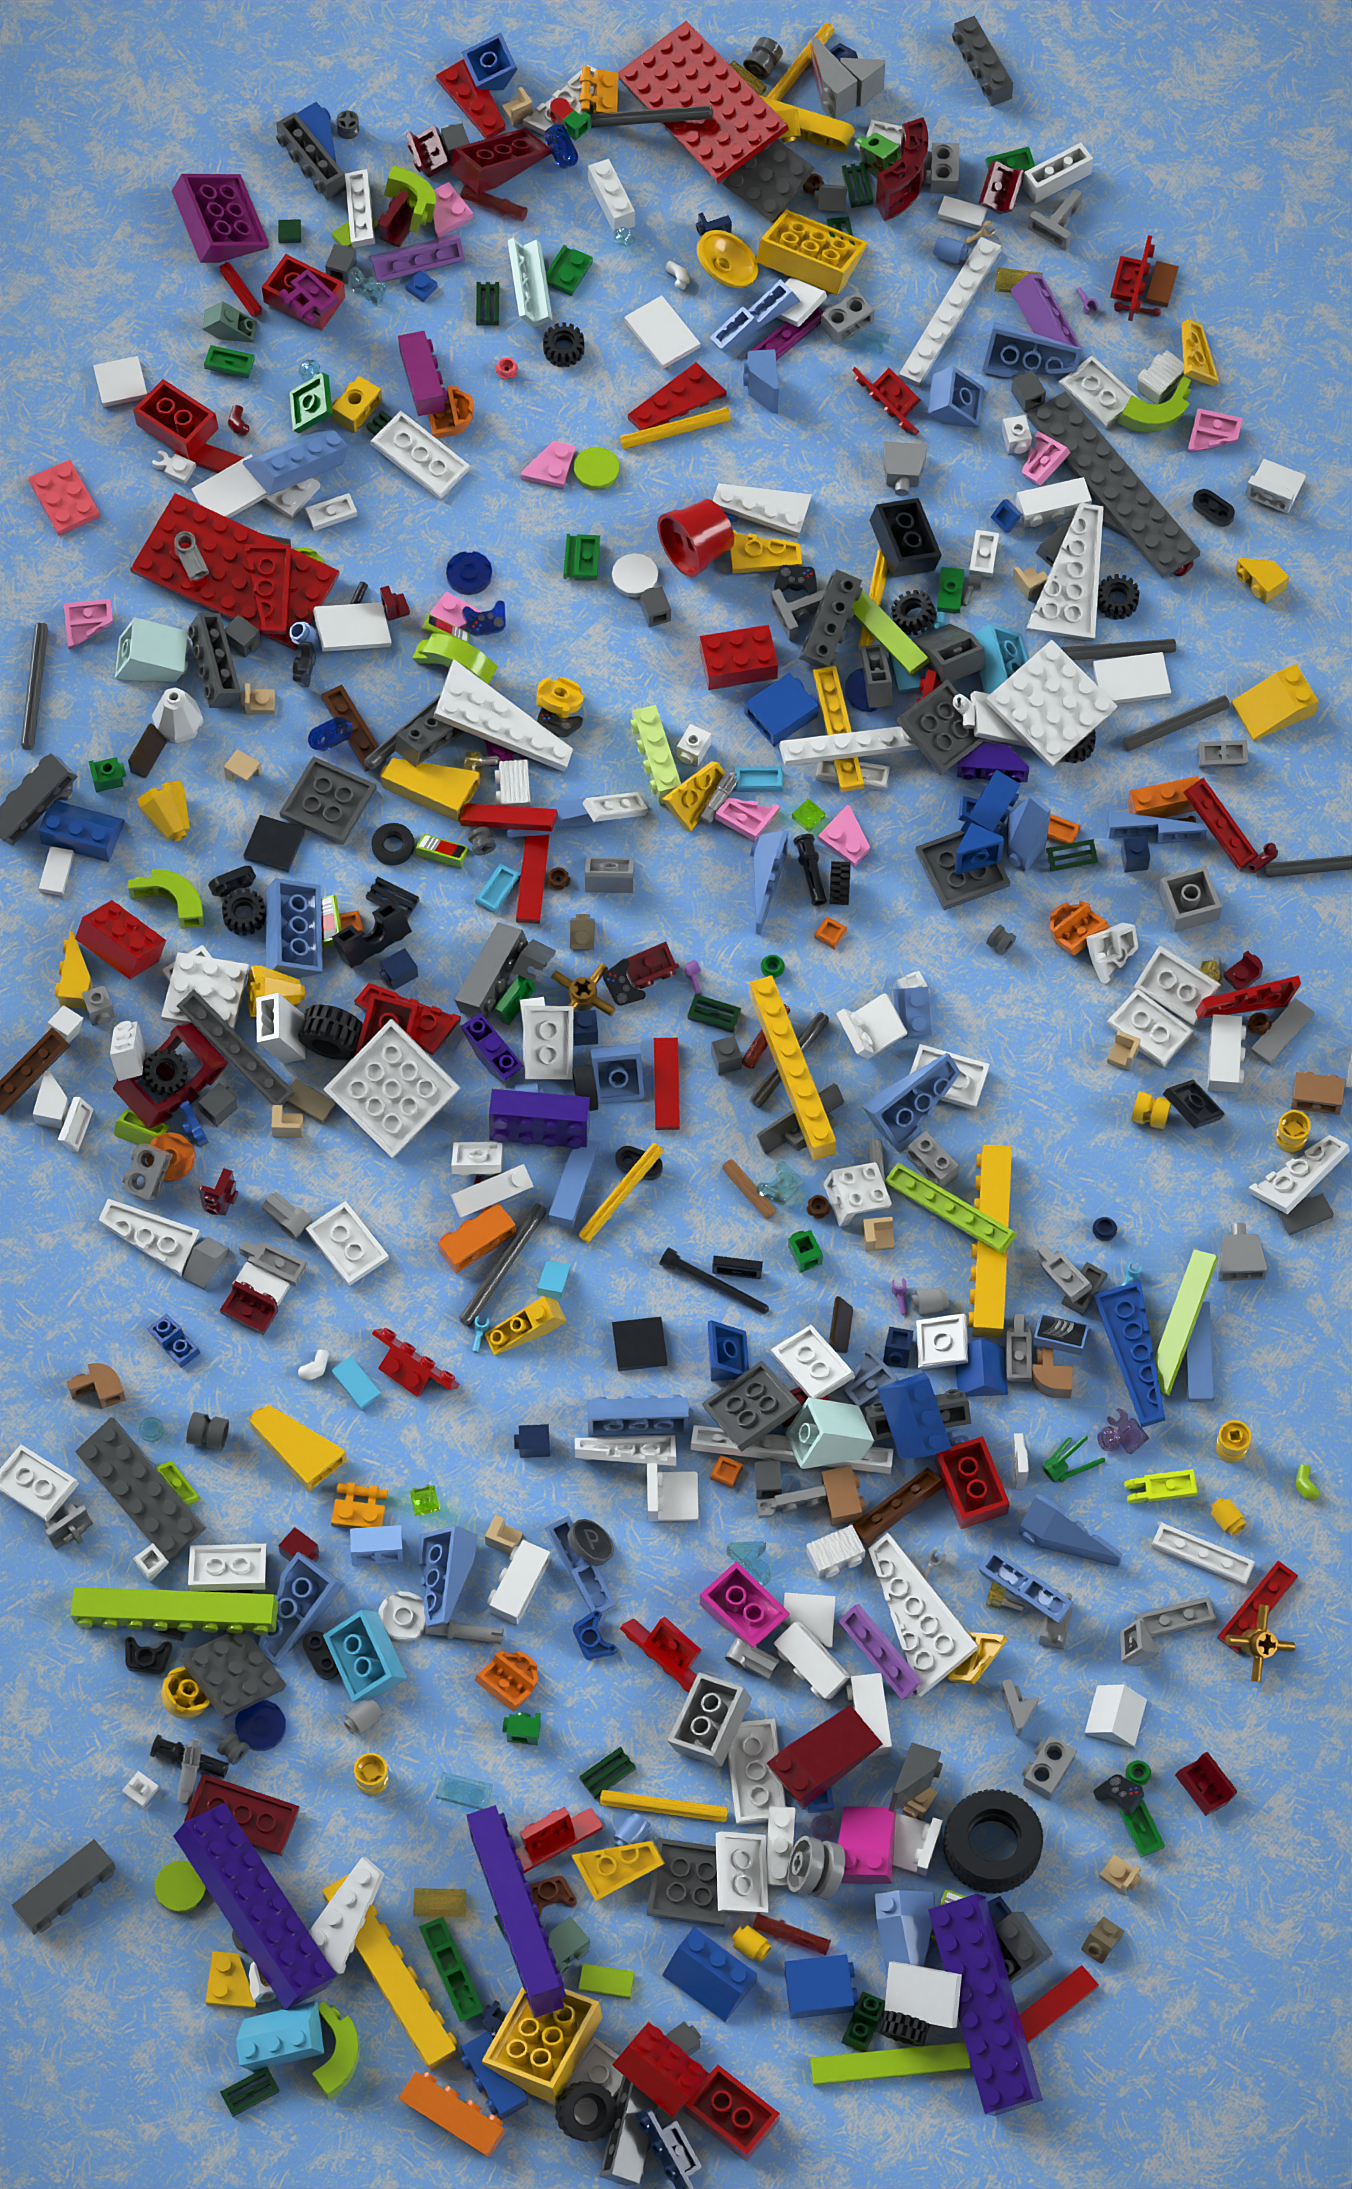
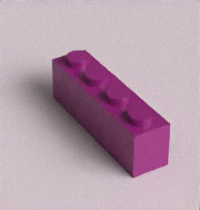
(421, 373)

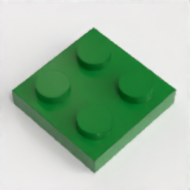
(310, 402)

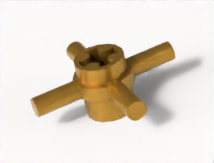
(588, 987)
(1259, 1643)

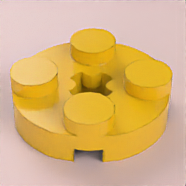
(549, 696)

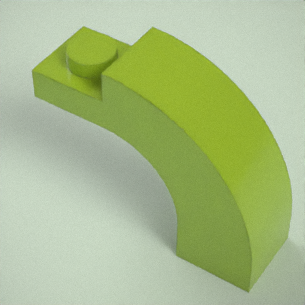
(421, 194)
(1156, 417)
(444, 649)
(174, 888)
(342, 2065)

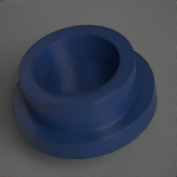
(1104, 1229)

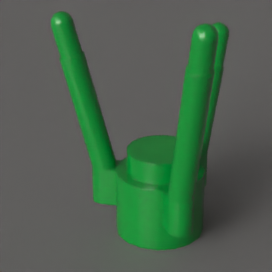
(1056, 1467)

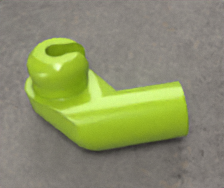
(1304, 1485)

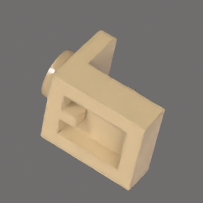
(258, 700)
(920, 1804)
(1120, 1875)

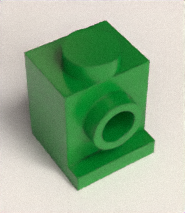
(107, 774)
(812, 1257)
(522, 1728)

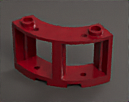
(911, 167)
(156, 1114)

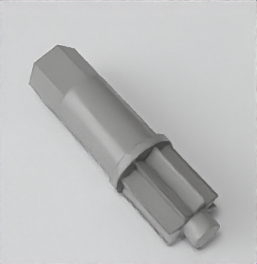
(721, 793)
(189, 1771)

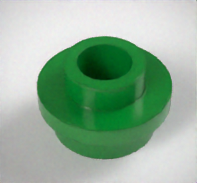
(772, 960)
(1140, 1766)

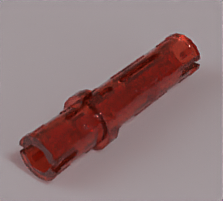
(502, 206)
(757, 1048)
(791, 1934)

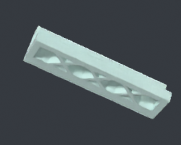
(530, 282)

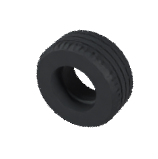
(997, 1807)

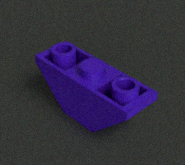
(990, 757)
(491, 1048)

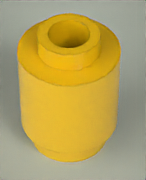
(1228, 1516)
(751, 1944)

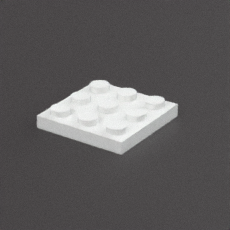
(215, 980)

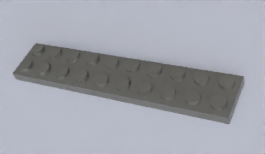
(1115, 485)

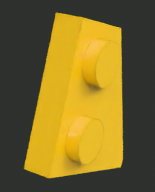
(975, 1665)
(228, 1982)

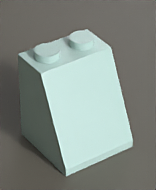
(151, 652)
(828, 1433)

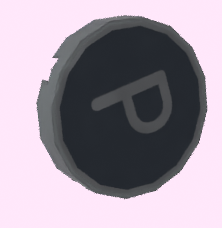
(591, 1542)

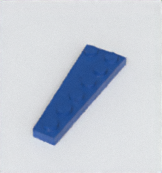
(1129, 1336)

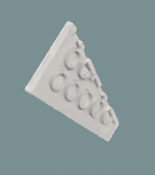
(1071, 590)
(925, 1625)

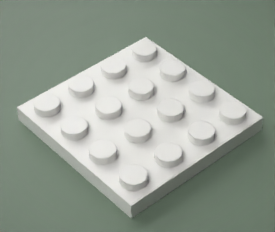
(1051, 703)
(392, 1088)

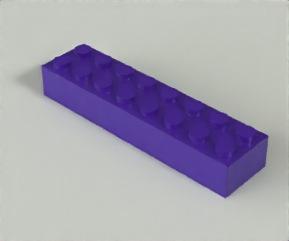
(254, 1906)
(516, 1911)
(986, 2005)

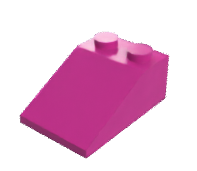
(742, 1605)
(868, 1844)

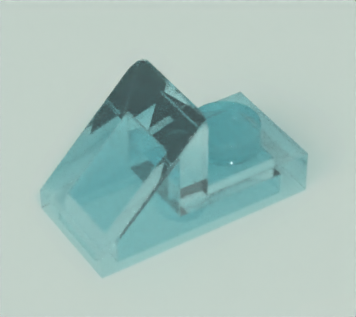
(746, 1555)

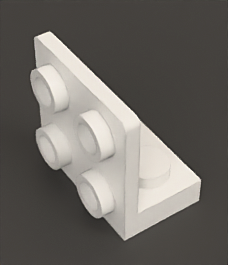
(1275, 486)
(872, 1026)
(856, 1191)
(672, 1495)
(915, 1843)

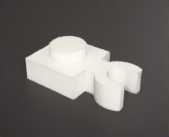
(176, 468)

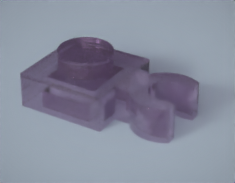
(1130, 1431)

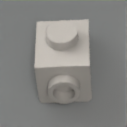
(98, 1005)

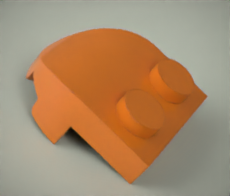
(457, 414)
(1073, 924)
(509, 1678)

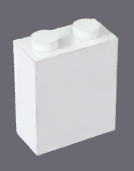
(279, 1028)

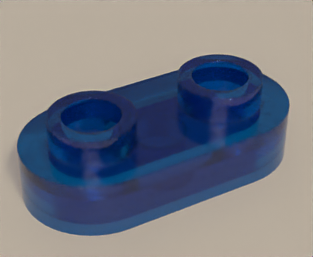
(561, 146)
(332, 732)

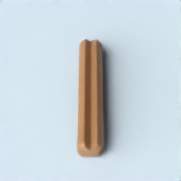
(748, 1188)

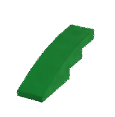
(451, 1969)

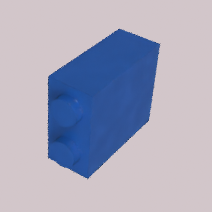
(781, 709)
(820, 1986)

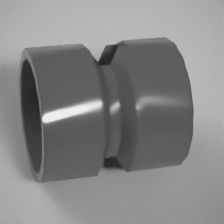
(763, 58)
(208, 1431)

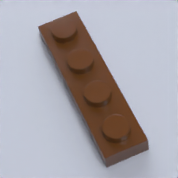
(361, 739)
(31, 1068)
(898, 1505)

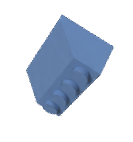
(297, 460)
(293, 928)
(638, 1416)

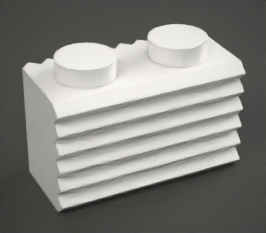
(1161, 377)
(514, 783)
(835, 1552)

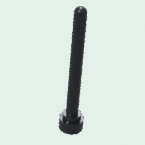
(672, 1260)

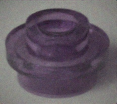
(1108, 1439)
(823, 1820)

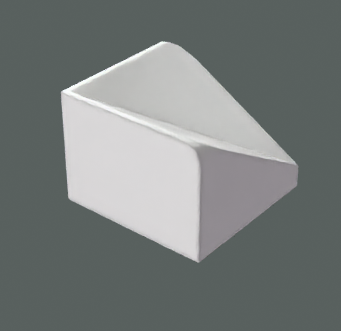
(150, 1562)

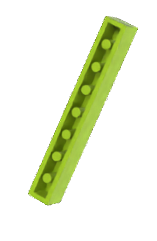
(174, 1610)

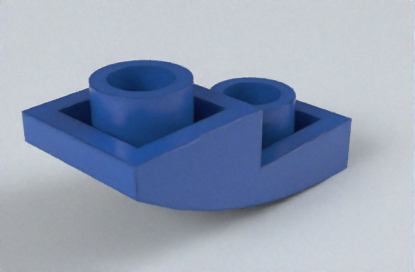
(173, 1340)

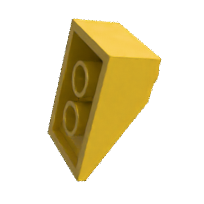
(1276, 703)

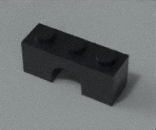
(388, 928)

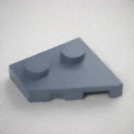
(868, 1377)

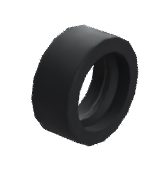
(585, 1084)

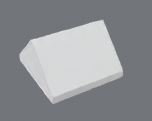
(1116, 1714)

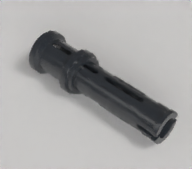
(808, 859)
(175, 1756)

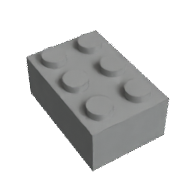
(709, 1719)

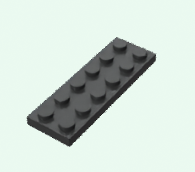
(140, 1489)

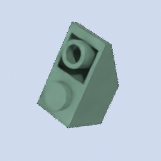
(228, 323)
(568, 1943)

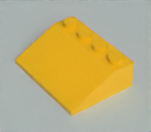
(808, 253)
(546, 2049)

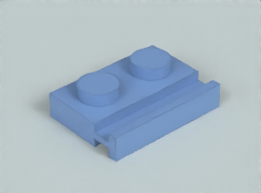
(913, 1010)

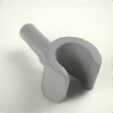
(932, 1563)

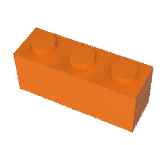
(1162, 799)
(476, 1237)

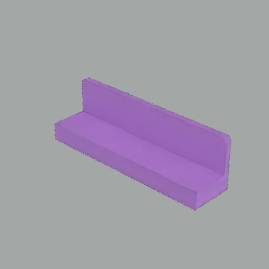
(417, 257)
(1042, 310)
(880, 1652)

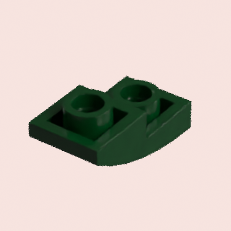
(864, 2022)

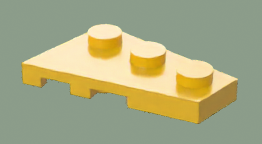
(1196, 354)
(761, 554)
(691, 796)
(616, 1866)

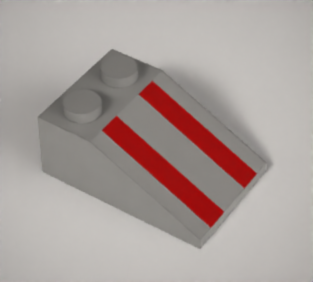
(833, 81)

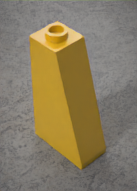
(431, 785)
(298, 1448)

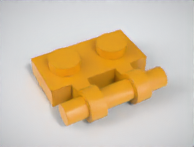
(605, 90)
(357, 1514)

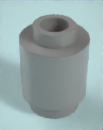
(930, 1300)
(362, 1716)

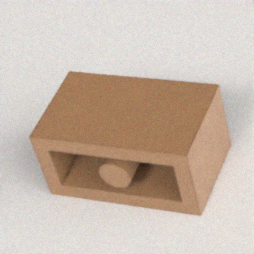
(1317, 1093)
(842, 1495)

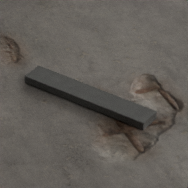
(235, 1049)

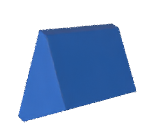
(490, 63)
(978, 849)
(727, 1351)
(984, 1371)

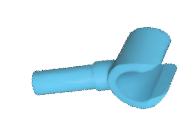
(939, 622)
(1131, 1275)
(480, 1330)

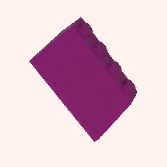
(219, 216)

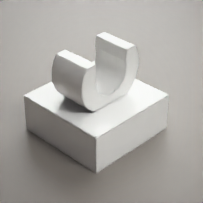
(912, 980)
(140, 1789)

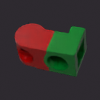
(572, 121)

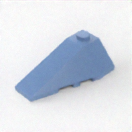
(1021, 351)
(1027, 832)
(767, 866)
(907, 1103)
(1051, 1530)
(446, 1564)
(302, 1598)
(904, 1925)

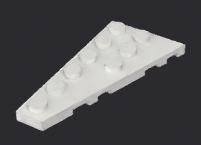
(484, 712)

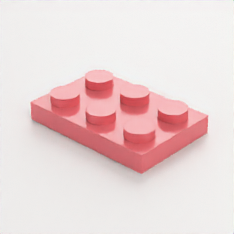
(64, 497)

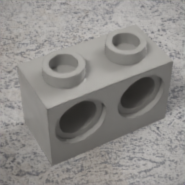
(944, 168)
(851, 321)
(932, 1160)
(152, 1174)
(1053, 1769)

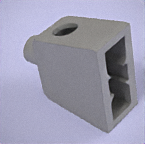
(903, 465)
(1241, 1256)

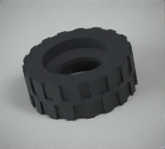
(603, 2120)

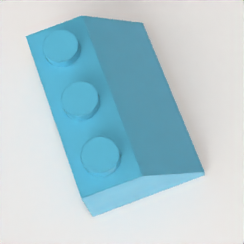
(1002, 655)
(365, 1656)
(280, 2037)

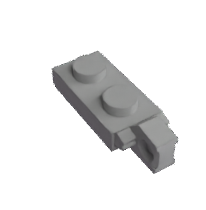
(274, 1261)
(1064, 1273)
(1018, 1351)
(790, 1501)

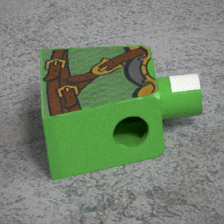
(877, 153)

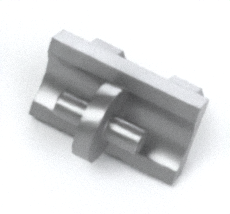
(69, 1527)

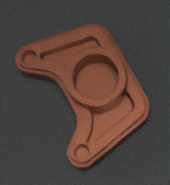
(551, 1892)

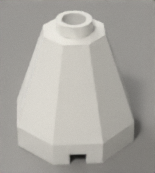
(177, 716)

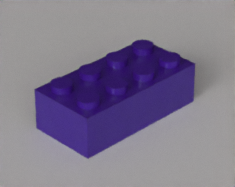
(539, 1118)

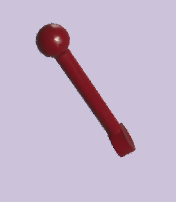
(1118, 306)

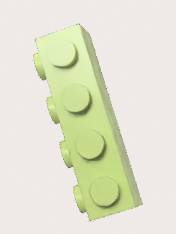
(656, 751)

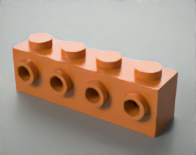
(453, 2114)

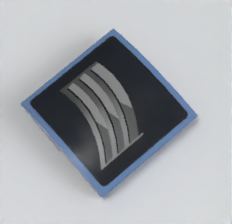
(1060, 1334)

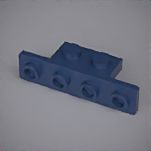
(671, 2148)

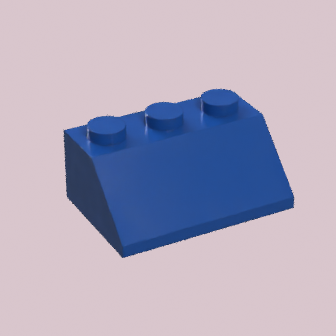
(80, 830)
(914, 1417)
(709, 1974)

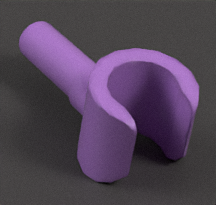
(1087, 302)
(691, 970)
(899, 1292)

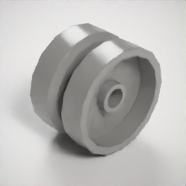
(816, 1867)

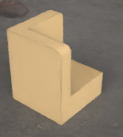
(518, 108)
(1029, 581)
(241, 766)
(1124, 1050)
(286, 1124)
(878, 1233)
(502, 1536)

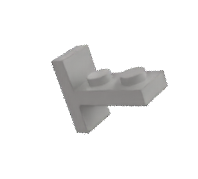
(1054, 228)
(796, 610)

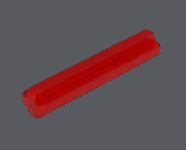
(240, 289)

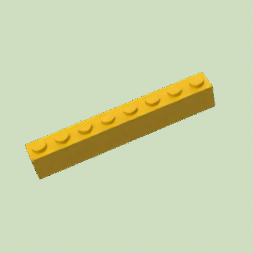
(792, 1068)
(990, 1265)
(400, 1989)

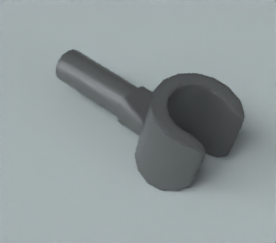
(973, 582)

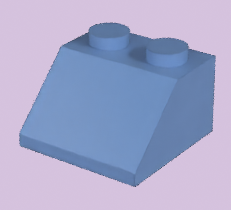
(762, 378)
(955, 398)
(618, 1073)

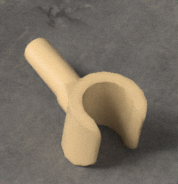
(981, 233)

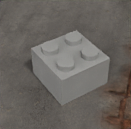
(1189, 898)

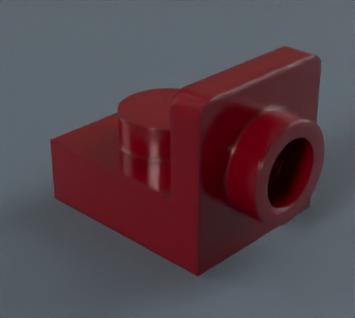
(393, 604)
(1244, 972)

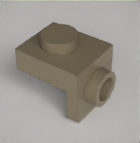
(582, 932)
(1102, 1940)

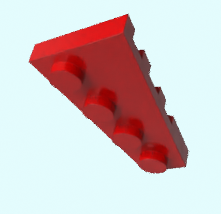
(474, 102)
(683, 393)
(271, 580)
(1255, 998)
(433, 1024)

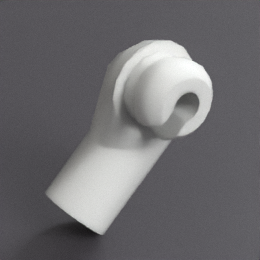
(680, 273)
(966, 709)
(315, 1368)

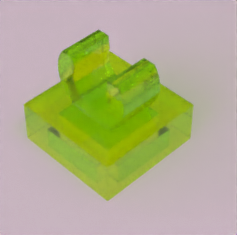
(808, 815)
(424, 1500)

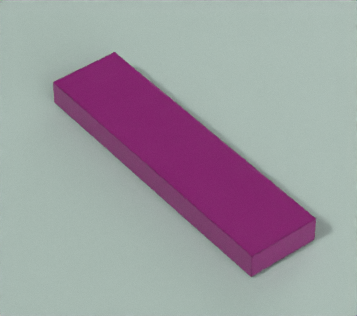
(789, 335)

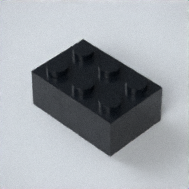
(905, 537)

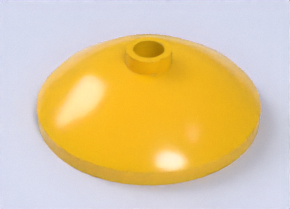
(727, 259)

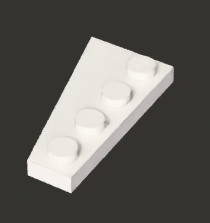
(541, 118)
(767, 507)
(1300, 1175)
(154, 1235)
(628, 1449)
(345, 1914)

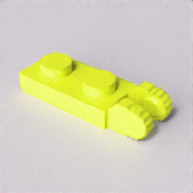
(1163, 1486)

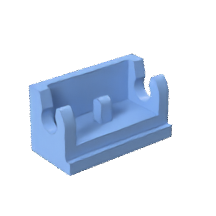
(376, 1545)

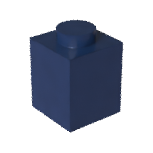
(1135, 854)
(398, 969)
(585, 1028)
(533, 1441)

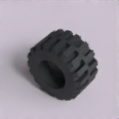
(330, 1032)

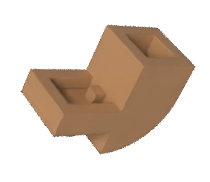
(1049, 1378)
(102, 1380)

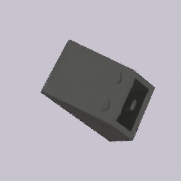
(951, 652)
(1020, 1945)

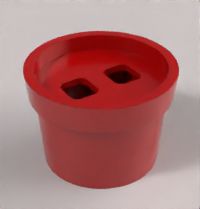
(695, 536)

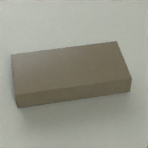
(311, 1102)

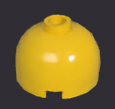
(182, 1695)

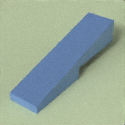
(746, 321)
(569, 814)
(1166, 830)
(573, 1184)
(1199, 1359)
(585, 1576)
(1025, 1586)

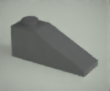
(876, 676)
(916, 1774)

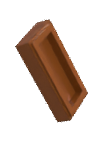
(1161, 284)

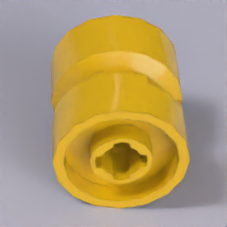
(1151, 1110)
(1292, 1131)
(1233, 1441)
(371, 1774)

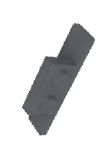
(788, 1128)

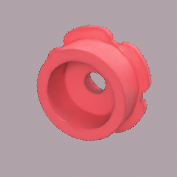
(506, 363)

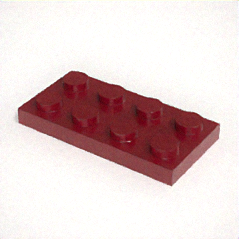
(261, 1817)

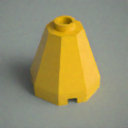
(167, 810)
(266, 981)

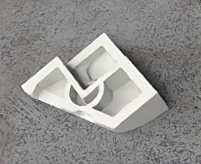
(1111, 948)
(814, 1612)

